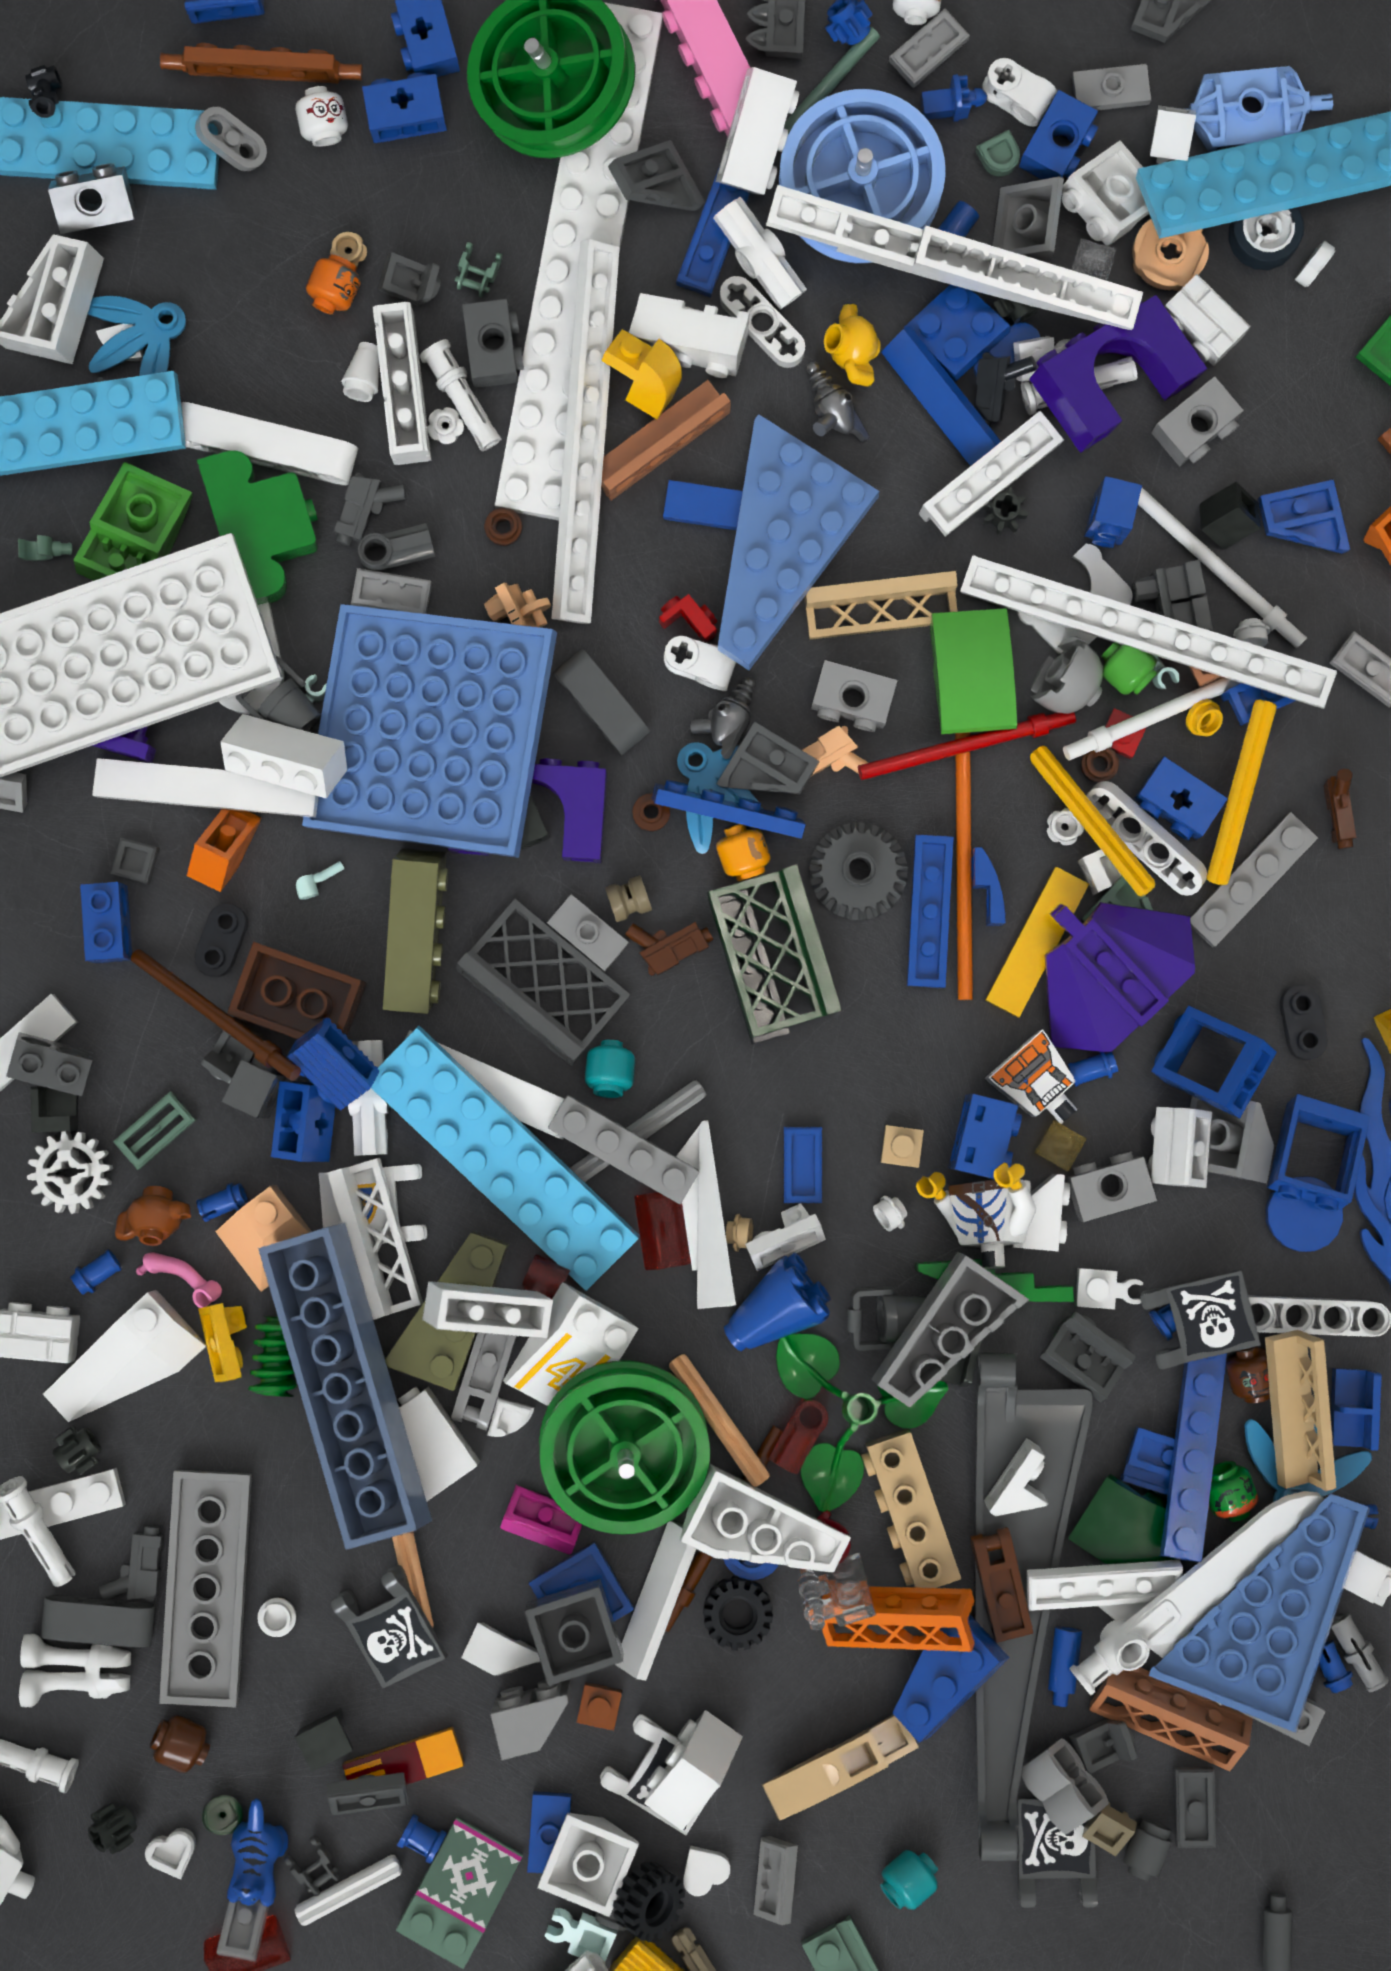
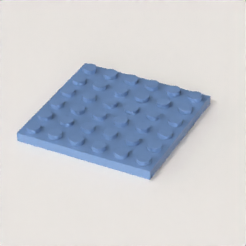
(434, 728)

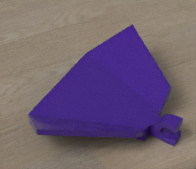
(1114, 973)

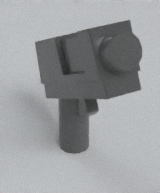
(362, 500)
(143, 1574)

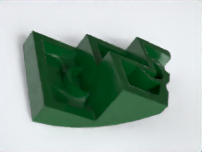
(1122, 1525)

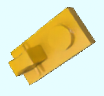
(218, 1325)

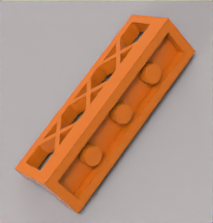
(909, 1606)

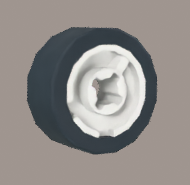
(1270, 250)

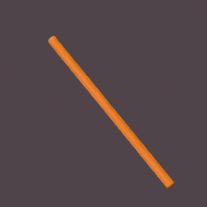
(964, 873)

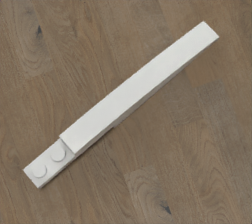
(954, 259)

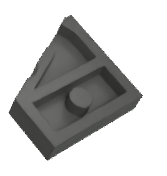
(768, 764)

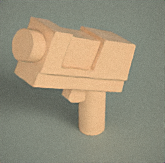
(835, 749)

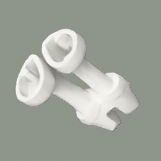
(99, 1685)

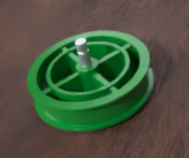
(551, 74)
(624, 1447)

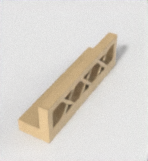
(878, 591)
(1296, 1410)

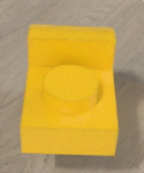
(653, 369)

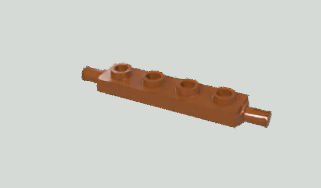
(257, 64)

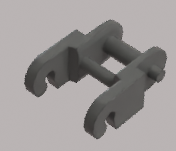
(303, 1875)

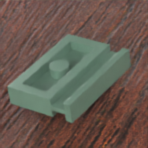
(839, 1949)

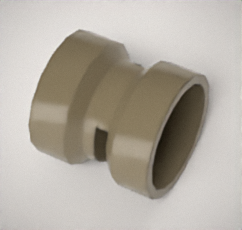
(620, 901)

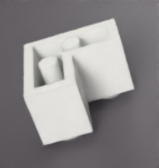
(693, 1769)

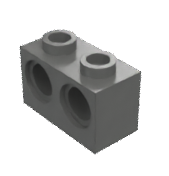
(50, 1064)

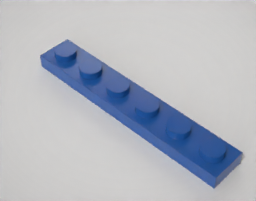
(1193, 1458)

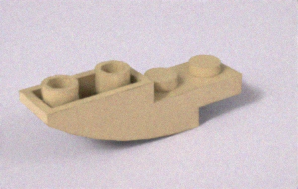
(839, 1767)

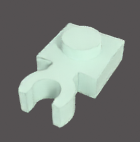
(582, 1934)

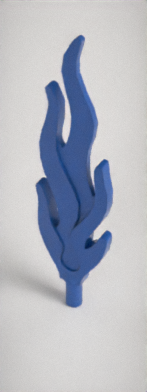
(1376, 1200)

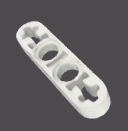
(1150, 833)

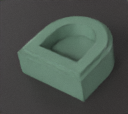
(999, 154)

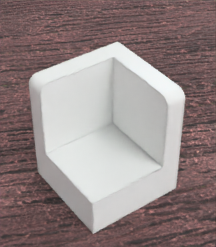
(1098, 871)

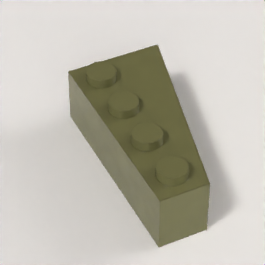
(414, 930)
(439, 1353)

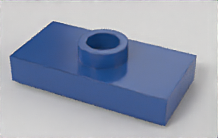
(546, 1821)

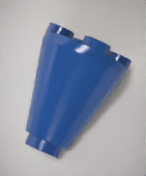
(778, 1306)

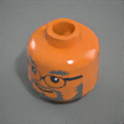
(333, 284)

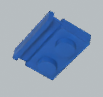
(1149, 1460)

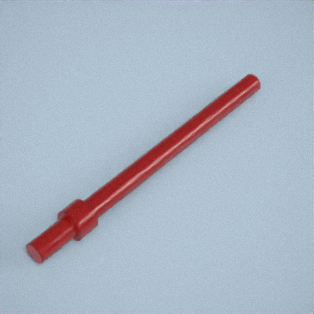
(1036, 726)

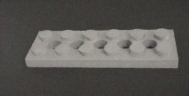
(183, 1603)

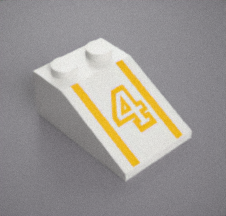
(578, 1338)

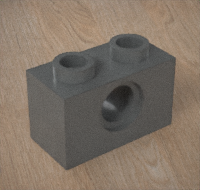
(487, 321)
(254, 1088)

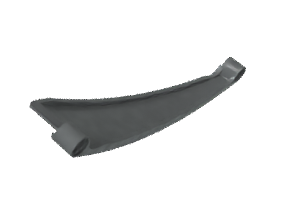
(1004, 1703)

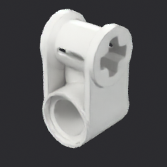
(1022, 94)
(706, 664)

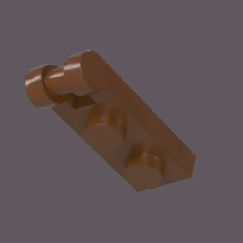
(1002, 1586)

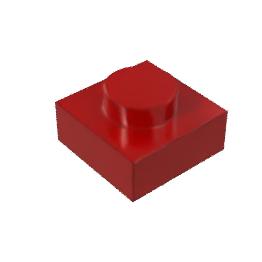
(1127, 745)

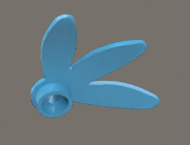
(147, 331)
(702, 778)
(1263, 1456)

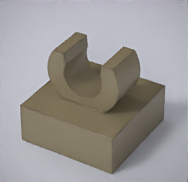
(1110, 1829)

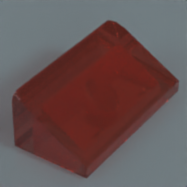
(661, 1231)
(271, 1952)

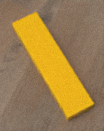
(1038, 936)

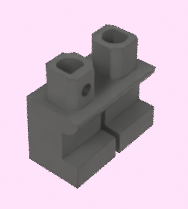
(1177, 594)

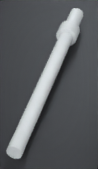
(1272, 616)
(1102, 737)

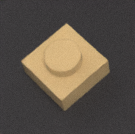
(902, 1146)

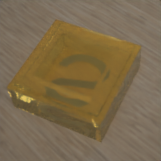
(1060, 1145)

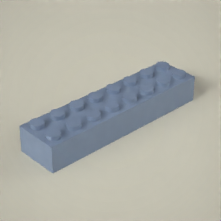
(345, 1386)

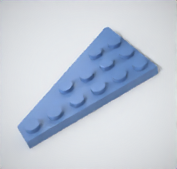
(788, 530)
(1270, 1631)

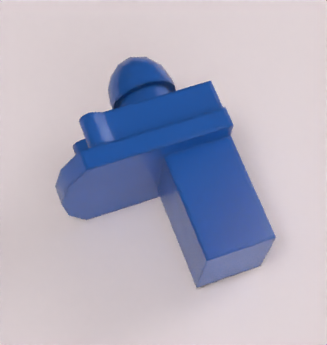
(953, 101)

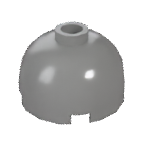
(1070, 679)

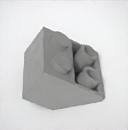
(527, 1717)

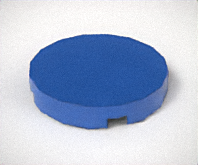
(1300, 1223)

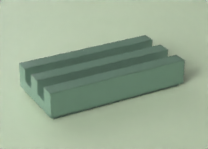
(180, 1109)

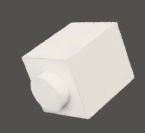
(1172, 134)

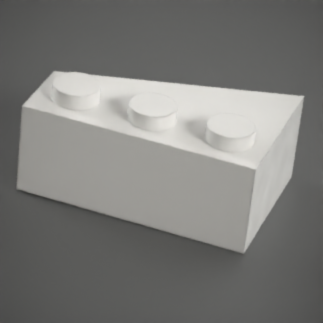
(53, 302)
(693, 334)

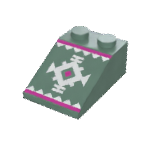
(459, 1892)

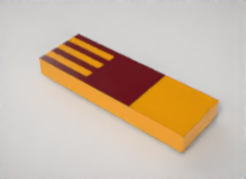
(416, 1758)

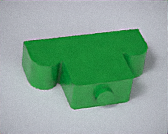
(264, 516)

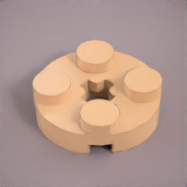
(1165, 273)

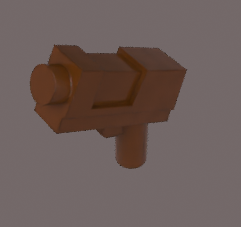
(1339, 804)
(666, 952)

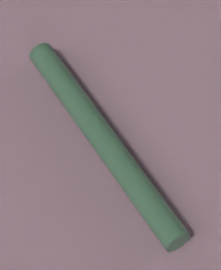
(834, 76)

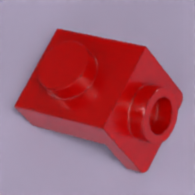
(698, 618)

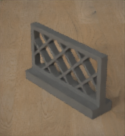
(524, 1009)

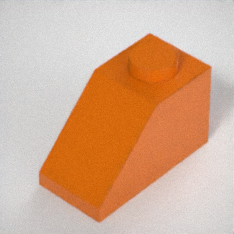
(222, 847)

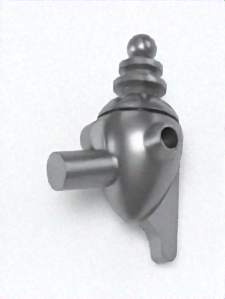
(834, 406)
(728, 718)

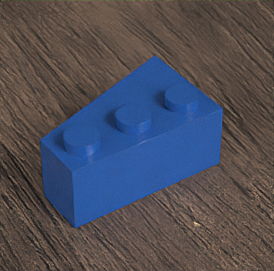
(946, 1681)

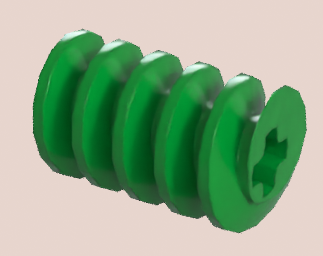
(274, 1361)

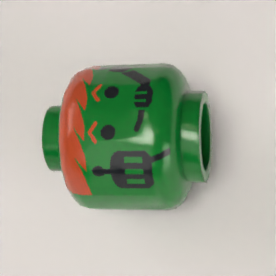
(1232, 1491)

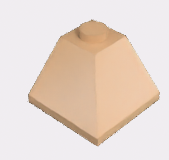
(258, 1224)

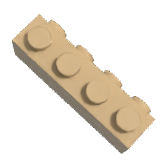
(912, 1510)

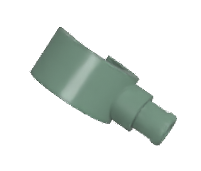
(42, 549)

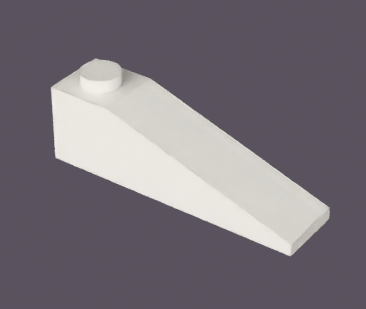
(132, 1354)
(750, 1525)

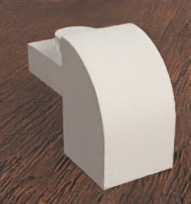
(1369, 1579)

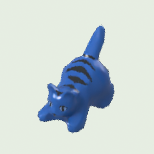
(255, 1851)

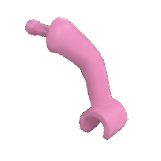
(204, 1292)

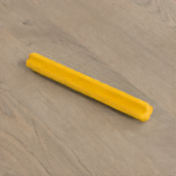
(1241, 792)
(1092, 821)

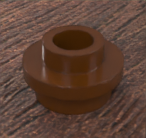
(501, 515)
(1112, 765)
(650, 824)

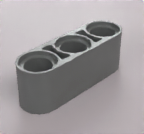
(601, 702)
(97, 1621)

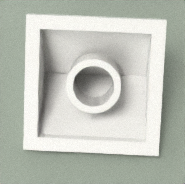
(588, 1862)

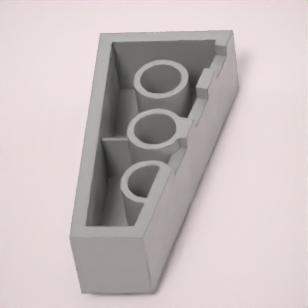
(946, 1328)

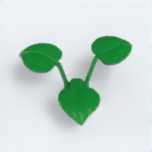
(829, 1472)

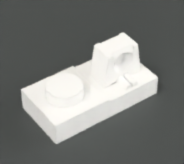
(799, 1234)

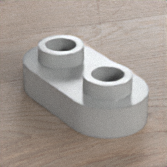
(230, 137)

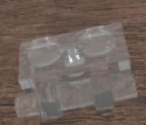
(848, 1590)

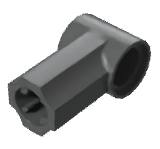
(401, 546)

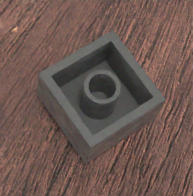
(574, 1632)

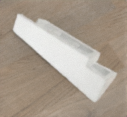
(706, 1225)

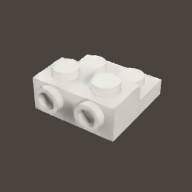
(1107, 194)

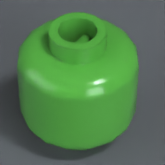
(1128, 668)

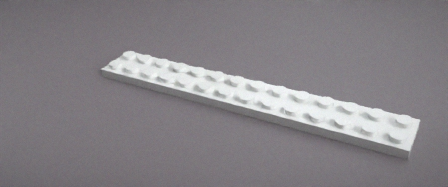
(582, 208)

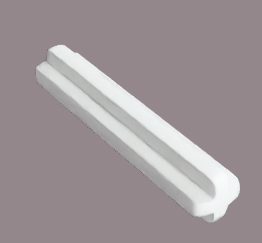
(348, 1890)

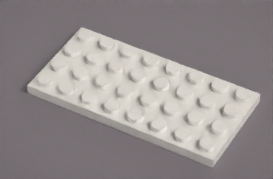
(129, 653)

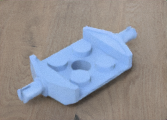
(1225, 122)

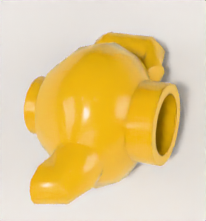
(853, 345)

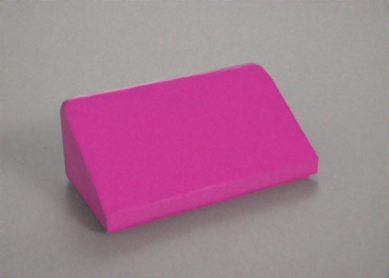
(540, 1520)

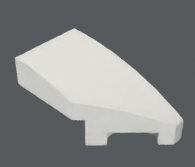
(497, 1652)

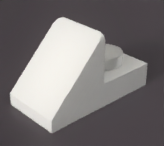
(1011, 1490)

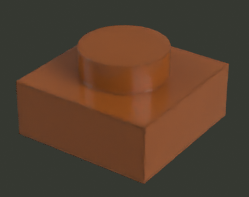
(599, 1706)

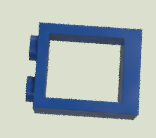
(1243, 1076)
(1332, 1119)

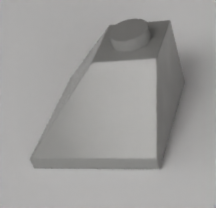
(1239, 1146)

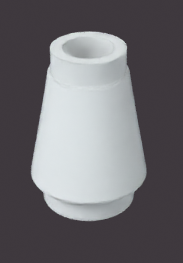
(362, 374)

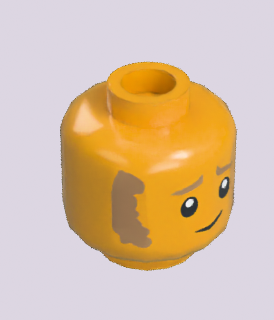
(743, 852)

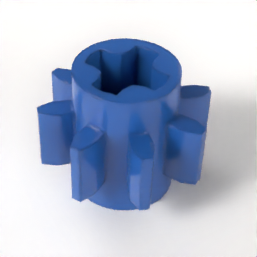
(848, 21)

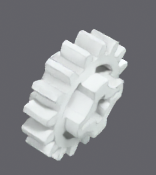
(73, 1186)

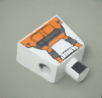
(1036, 1078)

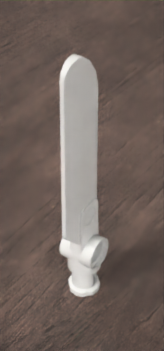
(1184, 1603)

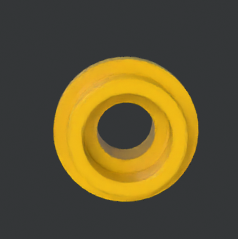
(1204, 718)

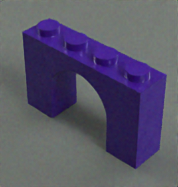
(1069, 381)
(583, 798)

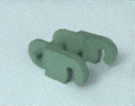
(489, 275)

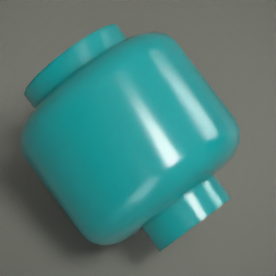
(609, 1069)
(909, 1880)

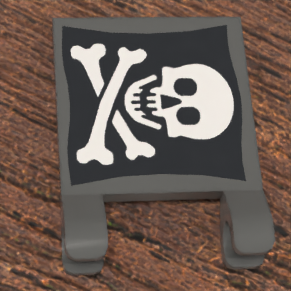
(1209, 1317)
(394, 1633)
(1051, 1854)

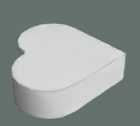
(1315, 263)
(172, 1852)
(704, 1869)

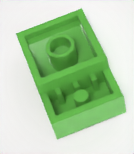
(132, 523)
(973, 671)

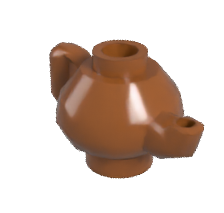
(152, 1217)

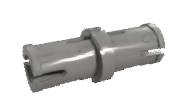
(1371, 1673)

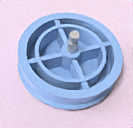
(866, 155)

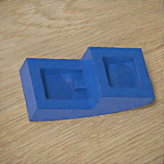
(985, 877)

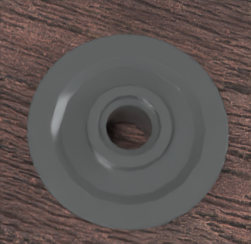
(854, 897)

